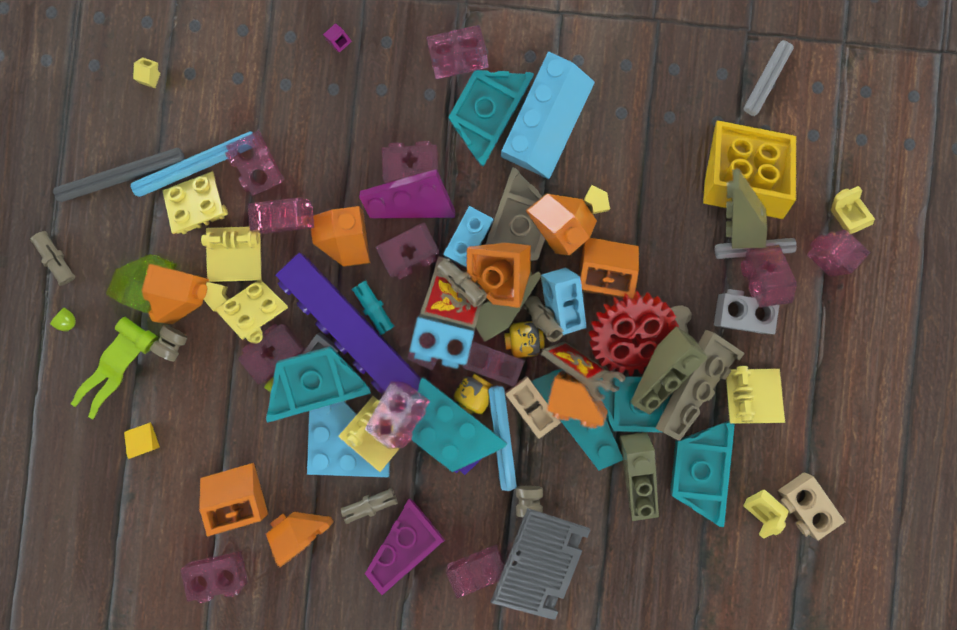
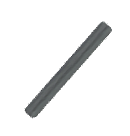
(118, 175)

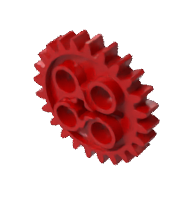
(632, 333)

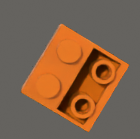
(609, 268)
(573, 400)
(231, 499)

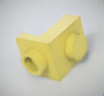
(851, 211)
(768, 511)

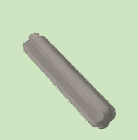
(768, 78)
(725, 250)

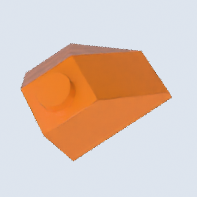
(562, 222)
(342, 235)
(500, 271)
(172, 293)
(294, 534)

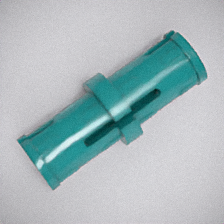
(373, 307)

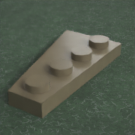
(699, 386)

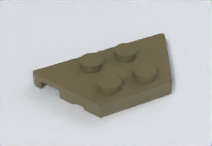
(512, 221)

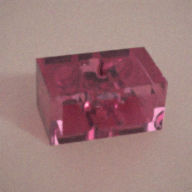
(396, 154)
(393, 249)
(769, 276)
(255, 356)
(494, 364)

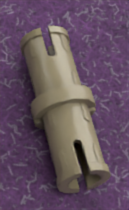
(52, 258)
(461, 282)
(543, 318)
(369, 505)

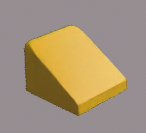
(140, 440)

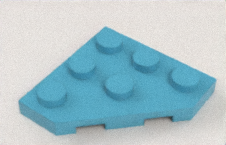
(328, 452)

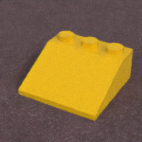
(763, 158)

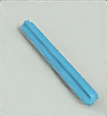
(184, 168)

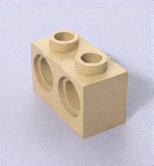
(532, 407)
(814, 502)

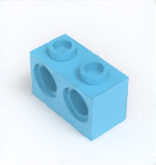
(469, 233)
(565, 299)
(443, 334)

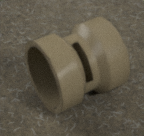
(168, 343)
(529, 498)

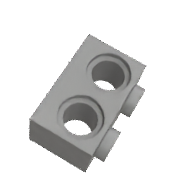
(745, 318)

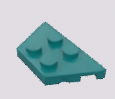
(487, 108)
(312, 383)
(625, 416)
(452, 432)
(703, 471)

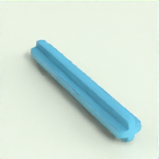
(501, 428)

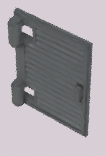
(541, 565)

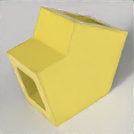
(146, 72)
(597, 200)
(215, 295)

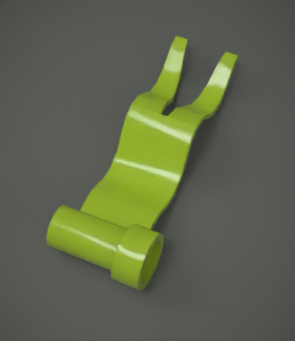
(114, 362)

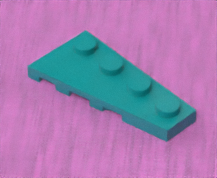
(595, 442)

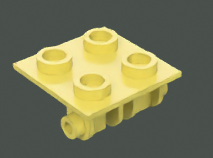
(193, 203)
(232, 254)
(251, 310)
(754, 396)
(363, 442)

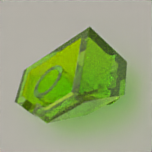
(129, 280)

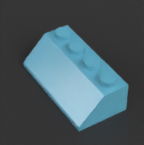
(548, 116)

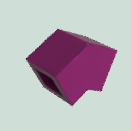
(333, 34)

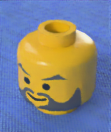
(524, 339)
(473, 394)

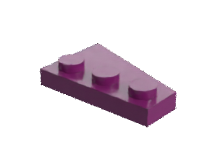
(409, 198)
(406, 546)

